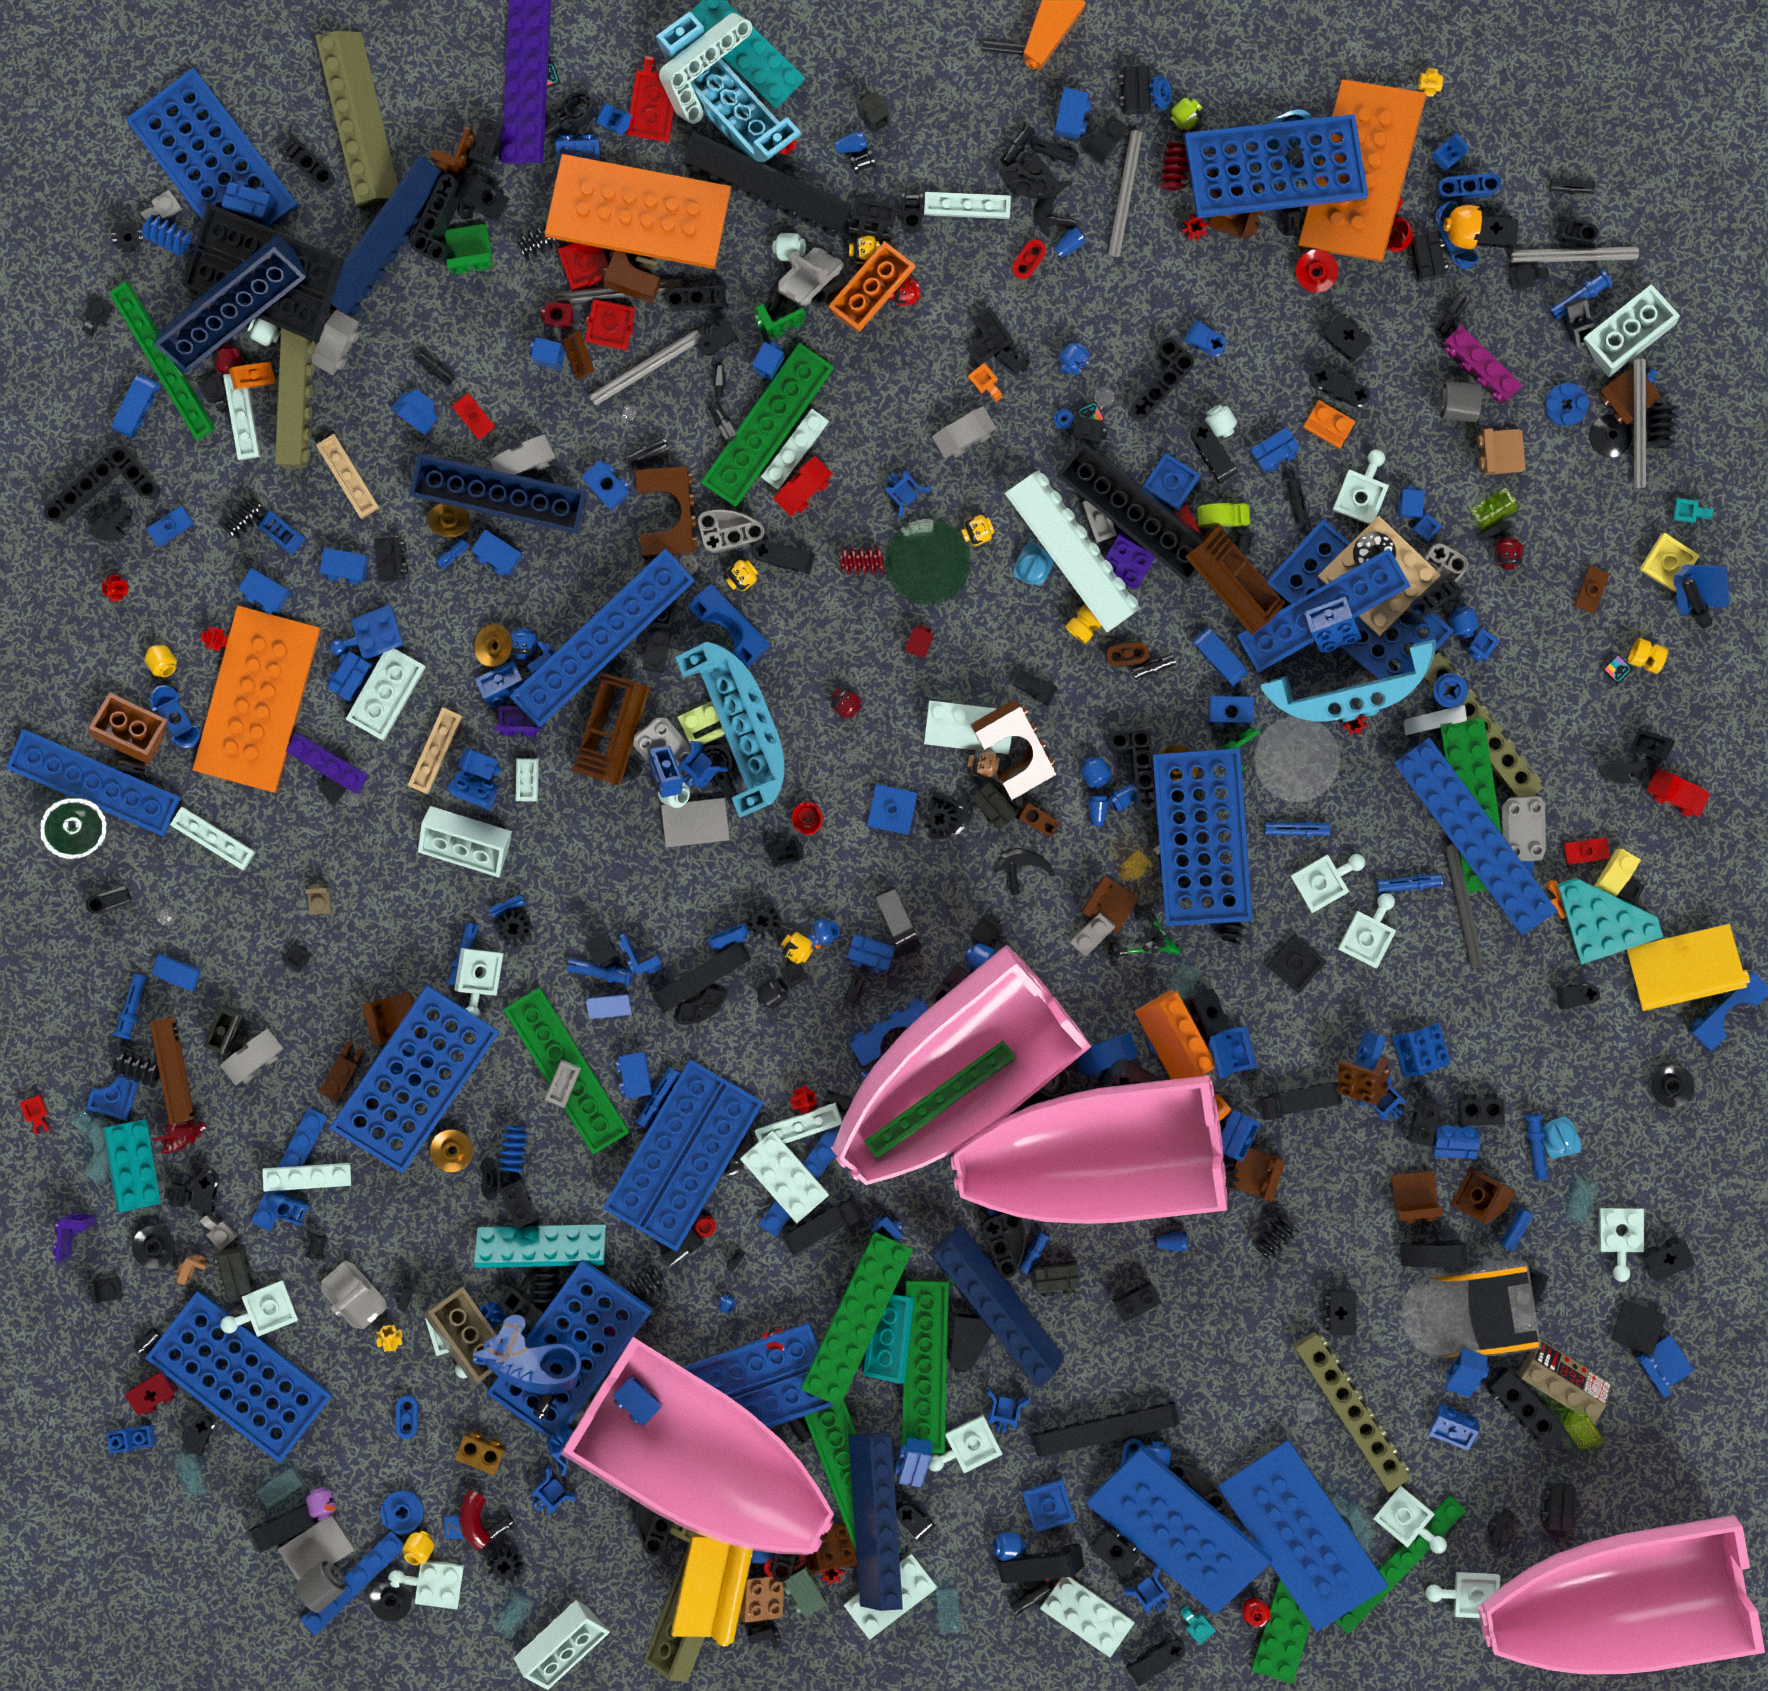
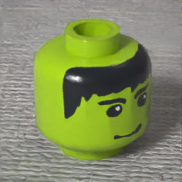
(1186, 114)

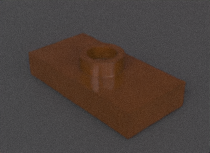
(578, 355)
(1591, 590)

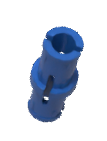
(1033, 1252)

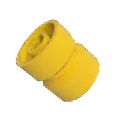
(1083, 625)
(1647, 655)

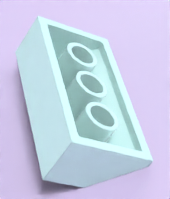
(1630, 330)
(950, 727)
(464, 841)
(561, 1645)

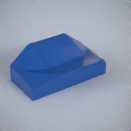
(416, 410)

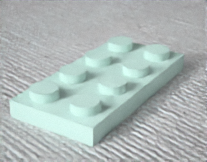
(386, 693)
(784, 1176)
(915, 1587)
(1087, 1615)

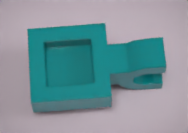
(1688, 511)
(1198, 1626)

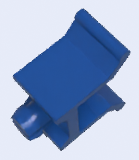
(904, 490)
(479, 764)
(698, 766)
(1387, 1104)
(1005, 1411)
(556, 1446)
(550, 1493)
(1150, 1592)

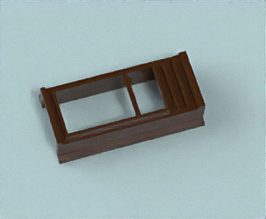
(1208, 562)
(613, 764)
(172, 1070)

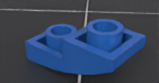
(176, 973)
(131, 1438)

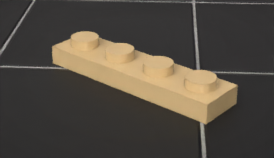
(347, 476)
(435, 750)

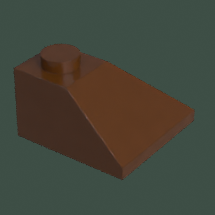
(1482, 1197)

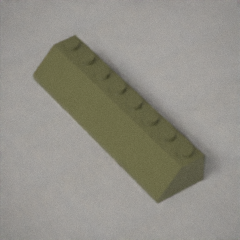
(357, 117)
(294, 401)
(670, 1654)

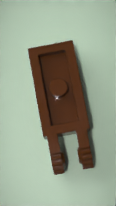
(341, 1074)

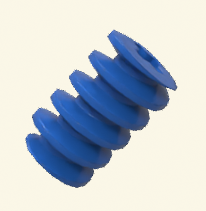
(166, 236)
(513, 1148)

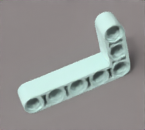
(696, 59)

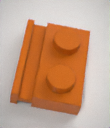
(1329, 424)

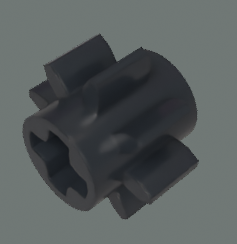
(633, 768)
(177, 1194)

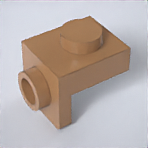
(186, 1270)

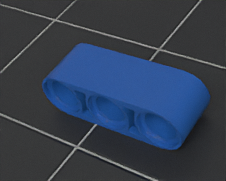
(1476, 181)
(135, 405)
(1218, 653)

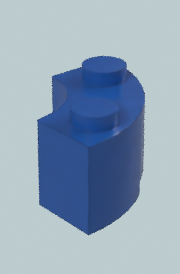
(1106, 1053)

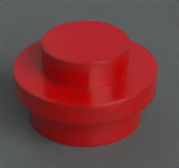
(705, 1226)

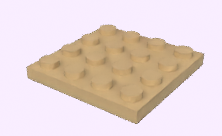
(1415, 568)

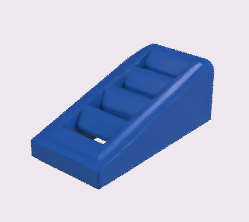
(293, 538)

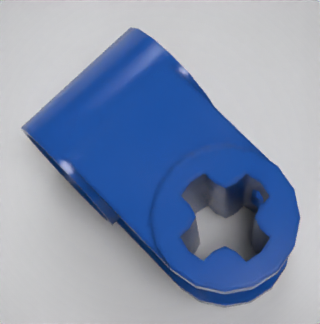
(1203, 337)
(291, 1209)

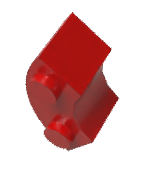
(803, 487)
(1677, 792)

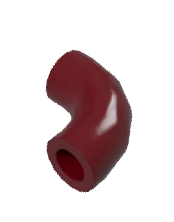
(470, 1520)

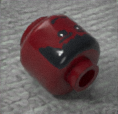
(226, 358)
(1509, 553)
(846, 702)

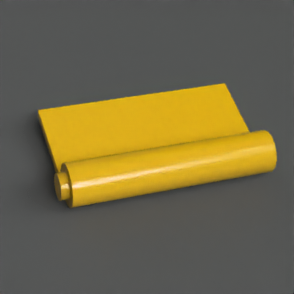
(1687, 967)
(711, 1590)

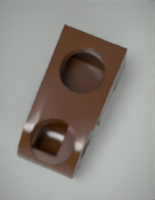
(1037, 819)

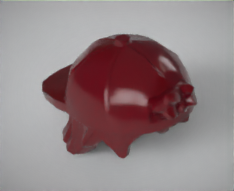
(179, 1135)

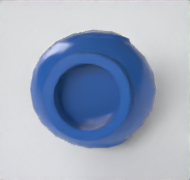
(824, 933)

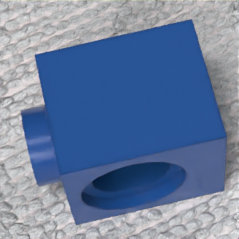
(1411, 503)

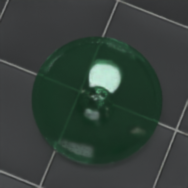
(927, 561)

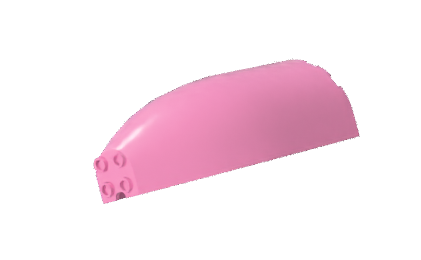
(989, 1006)
(1102, 1156)
(700, 1460)
(1630, 1603)

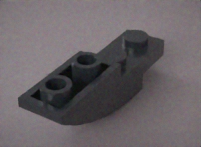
(659, 640)

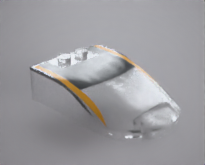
(1472, 1309)

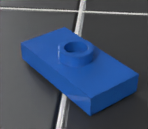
(170, 526)

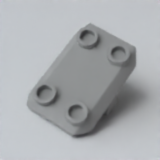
(808, 275)
(661, 734)
(1525, 827)
(352, 1295)

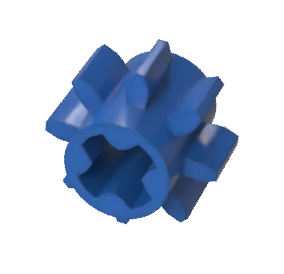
(492, 1313)

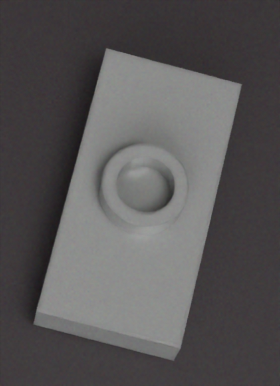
(563, 1083)

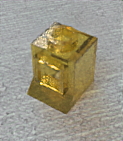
(1134, 866)

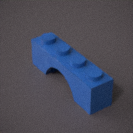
(714, 607)
(1710, 1028)
(868, 1045)

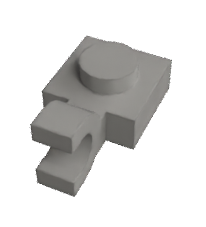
(164, 205)
(220, 1233)

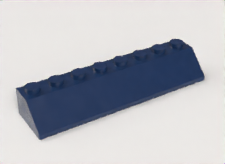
(385, 236)
(231, 304)
(498, 494)
(997, 1306)
(875, 1521)

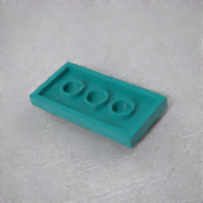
(131, 1165)
(890, 1343)

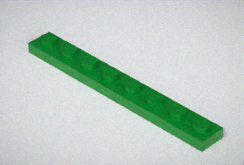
(166, 369)
(939, 1099)
(1404, 1559)

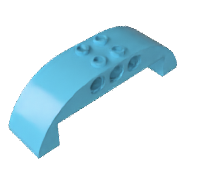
(728, 99)
(1321, 706)
(744, 722)

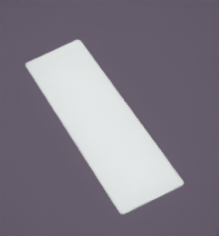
(1434, 719)

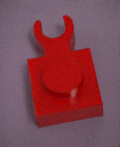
(35, 1110)

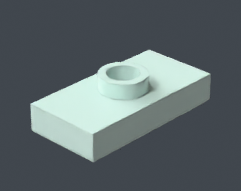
(527, 779)

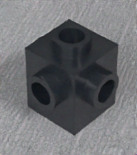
(126, 227)

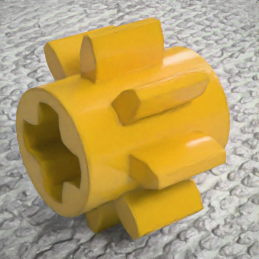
(1430, 82)
(389, 1338)

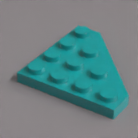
(1603, 922)

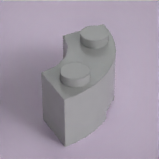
(335, 342)
(964, 432)
(527, 457)
(251, 1057)

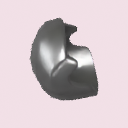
(1058, 1085)

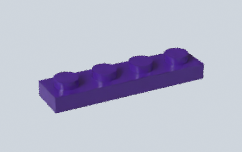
(327, 763)

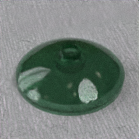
(74, 840)

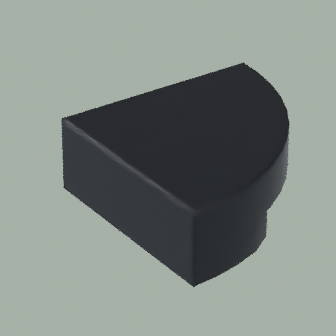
(735, 1259)

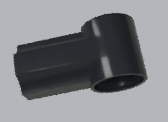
(831, 290)
(1038, 689)
(110, 900)
(691, 1243)

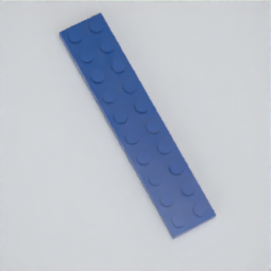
(602, 638)
(1475, 836)

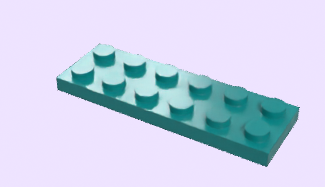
(754, 57)
(540, 1246)

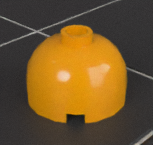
(1463, 225)

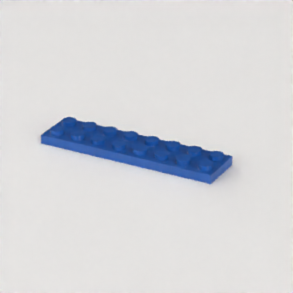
(1289, 629)
(93, 780)

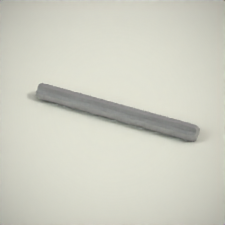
(1125, 193)
(1577, 254)
(645, 367)
(1639, 423)

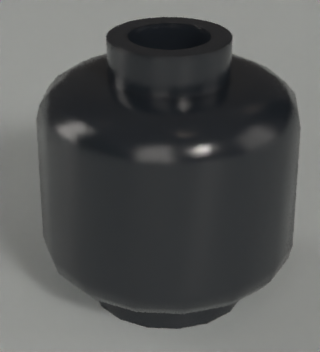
(772, 992)

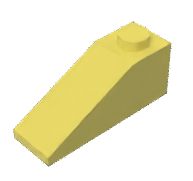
(1617, 872)

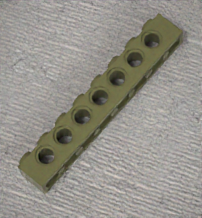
(1531, 782)
(1390, 1477)

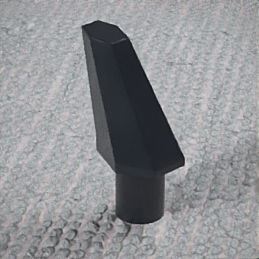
(719, 380)
(1495, 530)

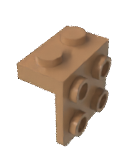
(1501, 451)
(762, 1599)

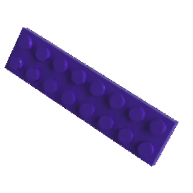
(526, 81)

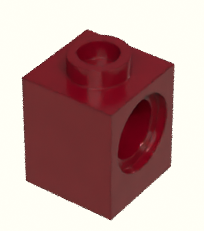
(567, 317)
(919, 641)

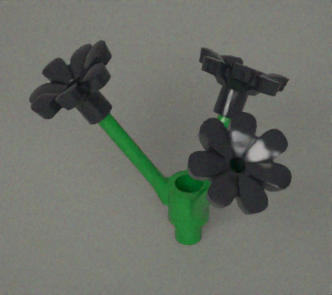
(1154, 939)

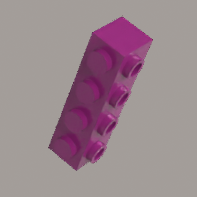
(1481, 364)

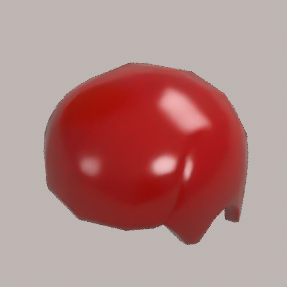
(1403, 235)
(807, 810)

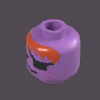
(321, 1503)

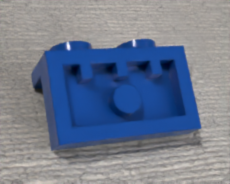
(582, 146)
(499, 684)
(1454, 1427)

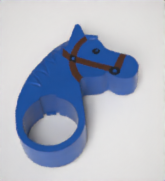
(522, 1366)

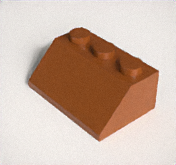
(128, 728)

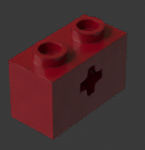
(140, 1398)

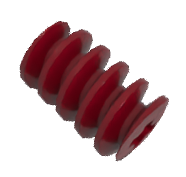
(1174, 167)
(862, 560)

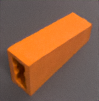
(1049, 29)

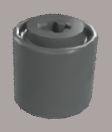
(1460, 401)
(320, 1586)

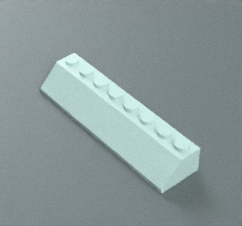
(1073, 550)

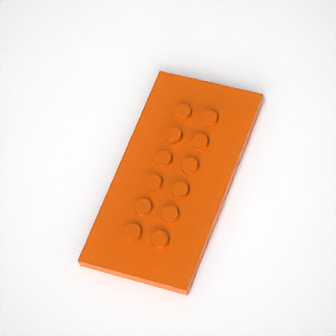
(1386, 132)
(638, 211)
(256, 699)

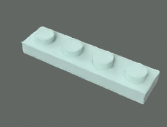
(967, 205)
(242, 421)
(795, 449)
(212, 838)
(803, 1124)
(306, 1177)

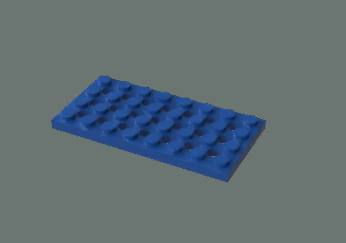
(214, 147)
(1271, 199)
(1360, 652)
(1235, 825)
(392, 1053)
(578, 1320)
(228, 1409)

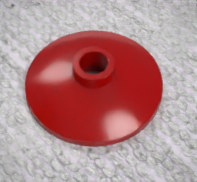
(1316, 260)

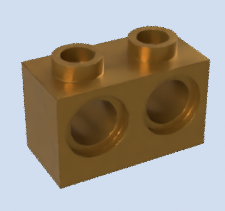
(479, 1458)

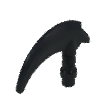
(1044, 217)
(962, 806)
(1017, 858)
(735, 1163)

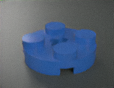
(1566, 392)
(395, 1521)

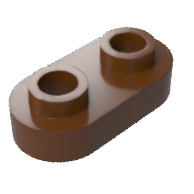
(1127, 654)

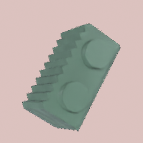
(805, 1592)

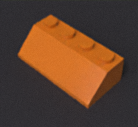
(871, 287)
(1175, 1037)

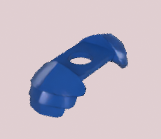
(1461, 257)
(165, 702)

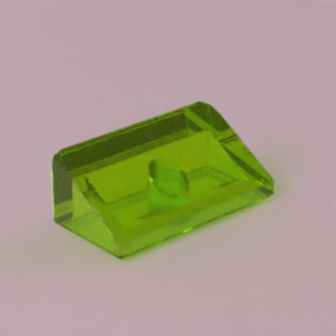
(1494, 509)
(1582, 1430)

